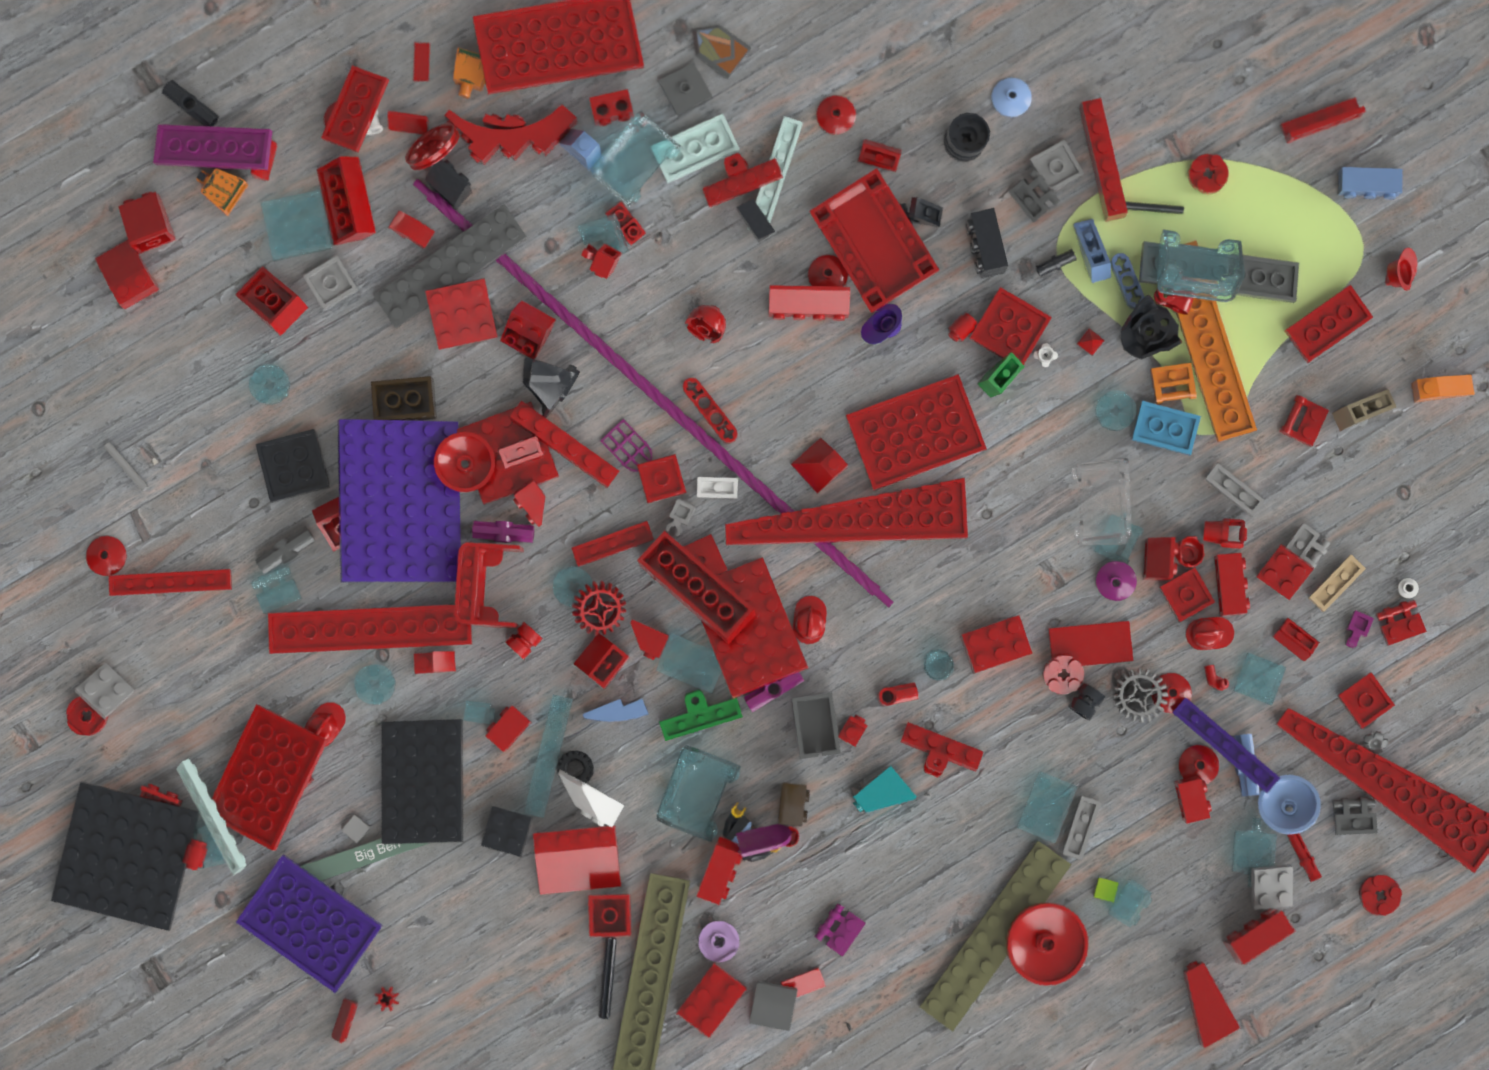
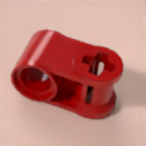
(1177, 303)

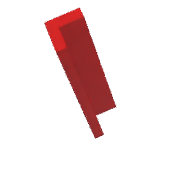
(1322, 120)

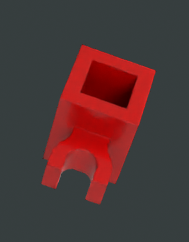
(603, 259)

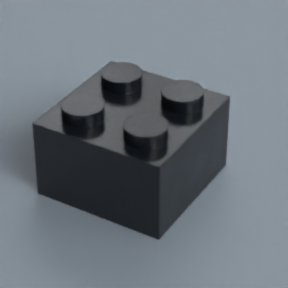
(507, 831)

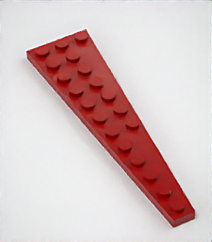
(908, 514)
(1436, 814)

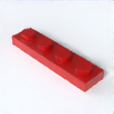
(612, 544)

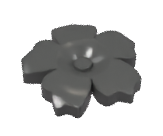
(1376, 742)

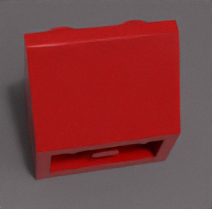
(527, 329)
(1159, 558)
(601, 660)

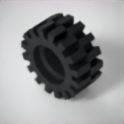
(580, 756)

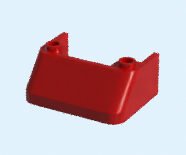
(471, 583)

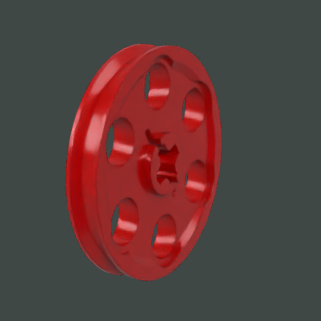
(432, 146)

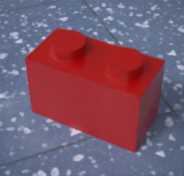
(508, 728)
(1193, 799)

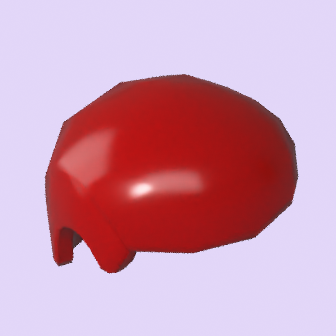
(1190, 552)

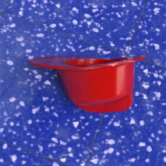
(1403, 270)
(809, 620)
(1210, 633)
(327, 721)

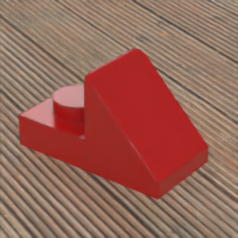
(434, 662)

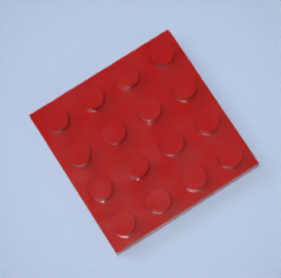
(502, 431)

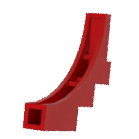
(513, 142)

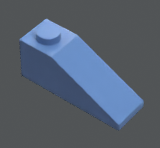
(1093, 251)

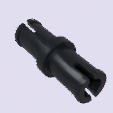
(1056, 262)

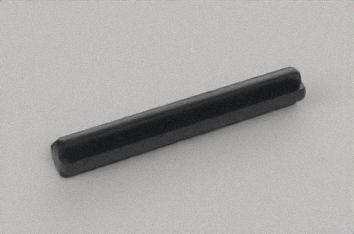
(607, 978)

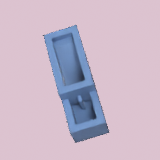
(617, 711)

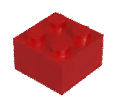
(610, 915)

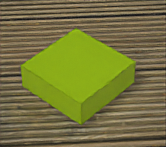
(1105, 889)

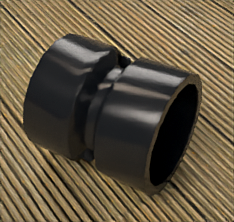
(1082, 707)

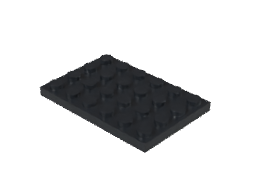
(422, 781)

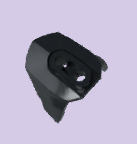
(1144, 318)
(548, 382)

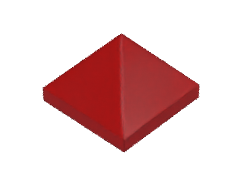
(1090, 342)

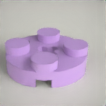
(707, 938)

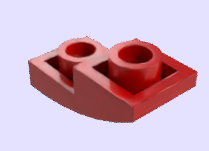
(510, 122)
(629, 225)
(411, 228)

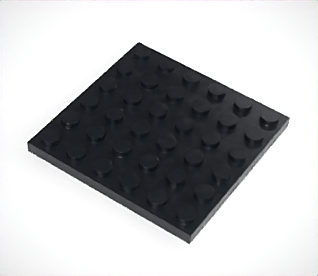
(125, 856)

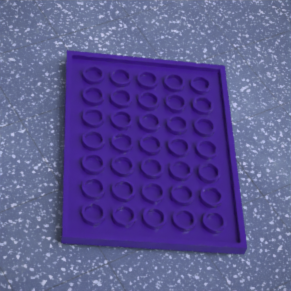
(393, 506)

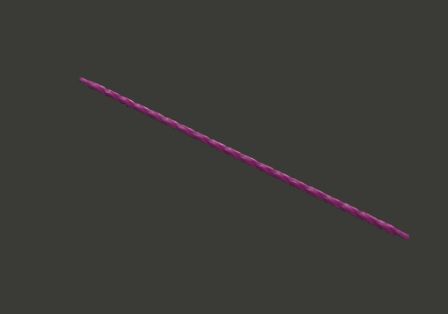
(654, 394)

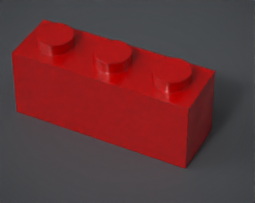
(1231, 584)
(720, 871)

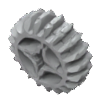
(1157, 689)

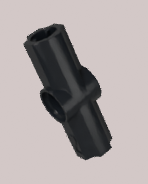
(181, 97)

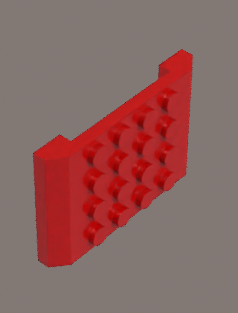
(874, 240)

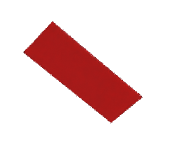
(421, 62)

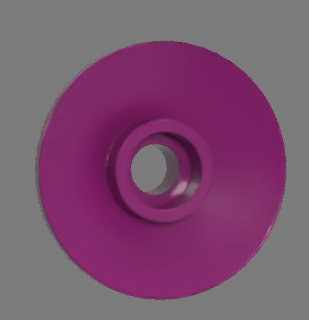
(1120, 571)

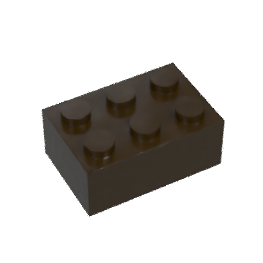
(404, 399)

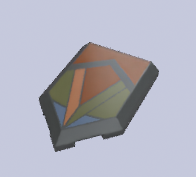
(719, 49)

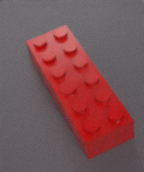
(696, 587)

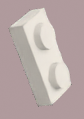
(717, 487)

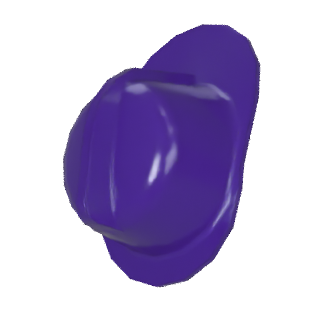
(882, 324)

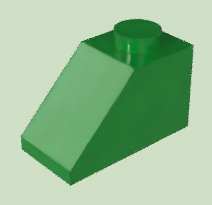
(1000, 375)

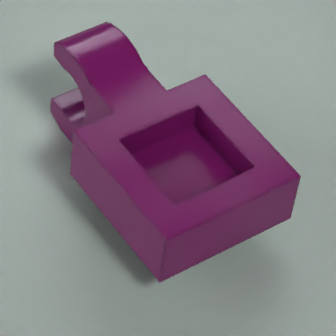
(1359, 626)

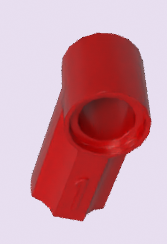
(899, 694)

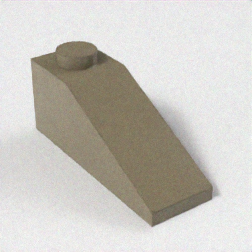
(1364, 410)

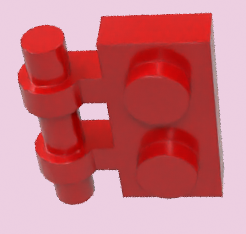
(1402, 629)

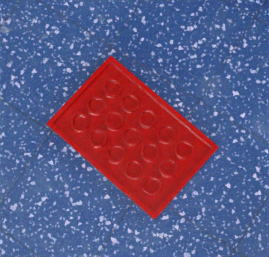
(916, 432)
(767, 644)
(267, 776)

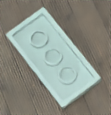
(700, 147)

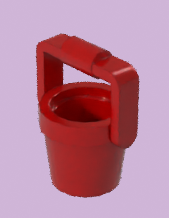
(1218, 532)

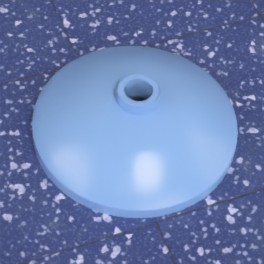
(1294, 793)

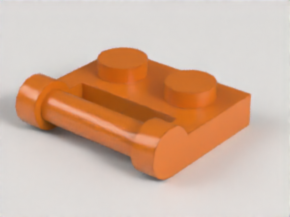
(1173, 376)

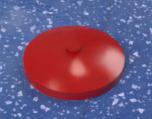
(1047, 944)

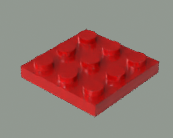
(461, 313)
(1010, 326)

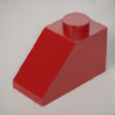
(649, 640)

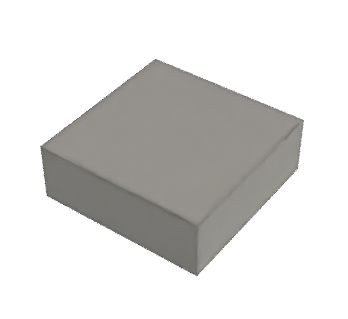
(356, 828)

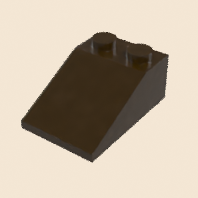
(792, 804)

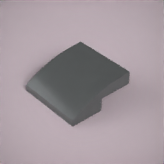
(773, 1005)

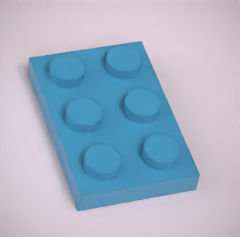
(1166, 428)

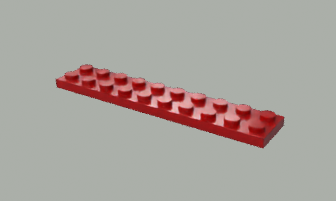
(366, 629)

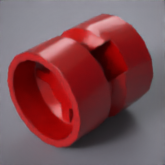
(524, 640)

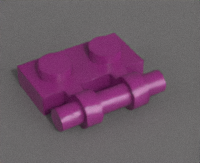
(844, 934)

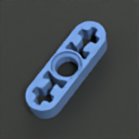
(1117, 269)

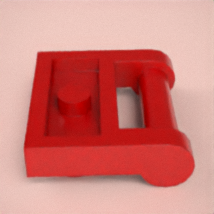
(1310, 423)

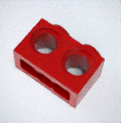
(610, 102)

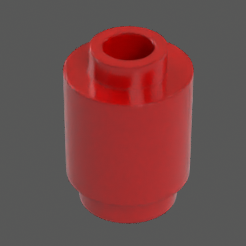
(962, 327)
(195, 854)

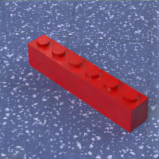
(1103, 159)

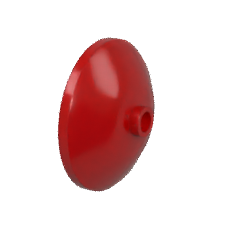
(460, 448)

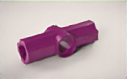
(503, 531)
(762, 697)

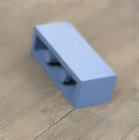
(1370, 182)

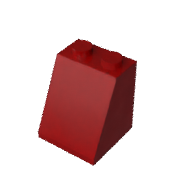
(146, 222)

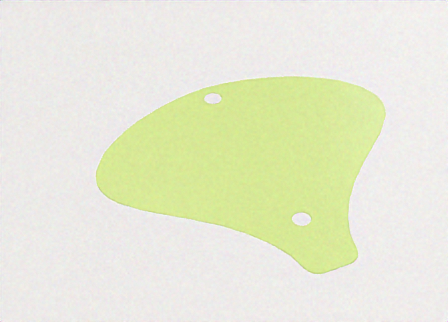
(1261, 209)

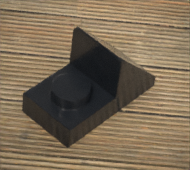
(925, 212)

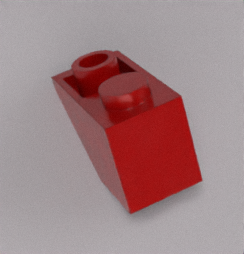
(532, 500)

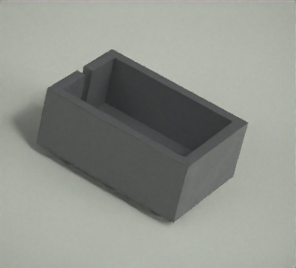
(816, 725)

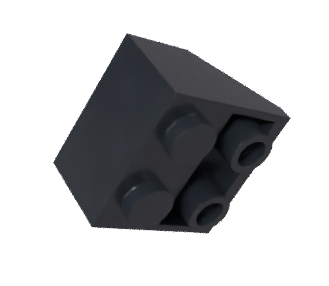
(448, 183)

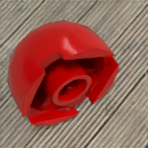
(706, 322)

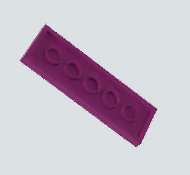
(212, 147)

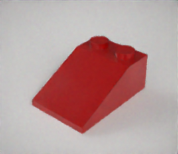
(126, 275)
(271, 300)

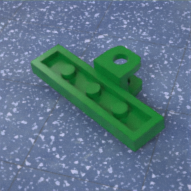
(700, 716)

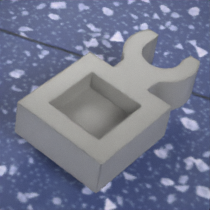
(681, 515)

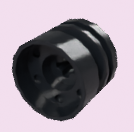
(969, 126)

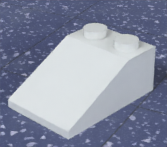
(591, 801)

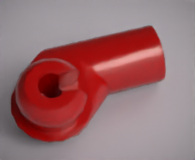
(1214, 680)

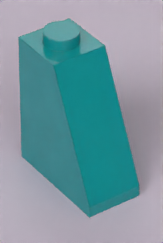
(883, 792)

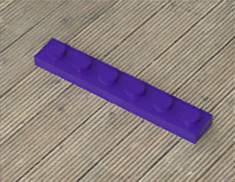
(1226, 745)

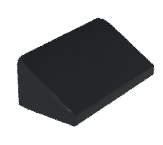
(755, 220)

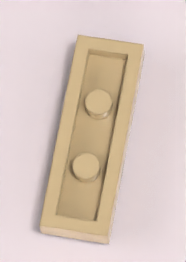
(1337, 583)

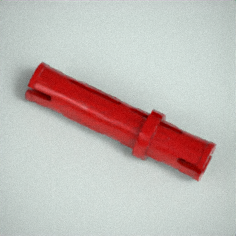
(1304, 857)

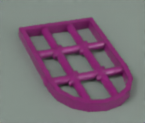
(627, 438)

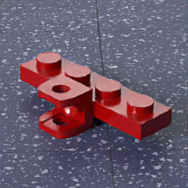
(741, 179)
(940, 750)

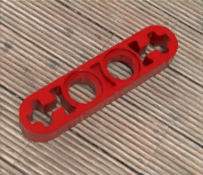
(710, 410)

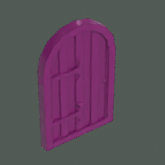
(763, 839)

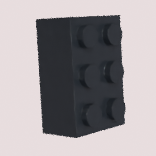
(986, 243)

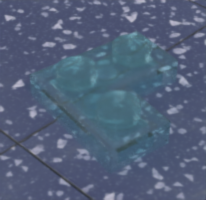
(604, 229)

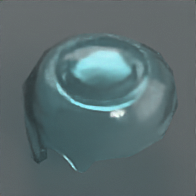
(938, 664)

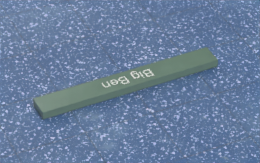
(356, 858)

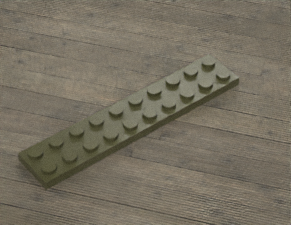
(987, 943)
(651, 973)

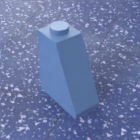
(581, 147)

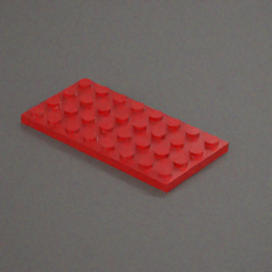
(556, 43)

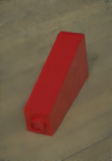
(1209, 1008)

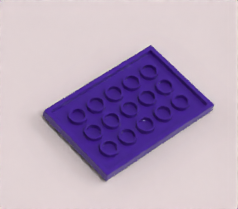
(309, 923)

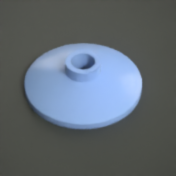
(1011, 106)

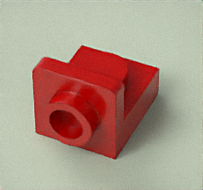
(853, 730)

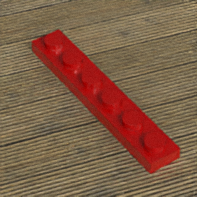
(564, 444)
(170, 582)

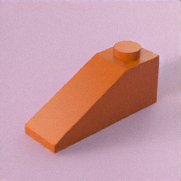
(1442, 387)

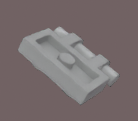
(1304, 540)

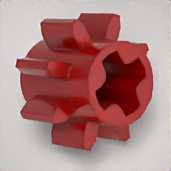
(385, 1004)

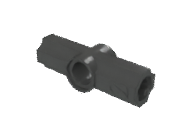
(285, 550)

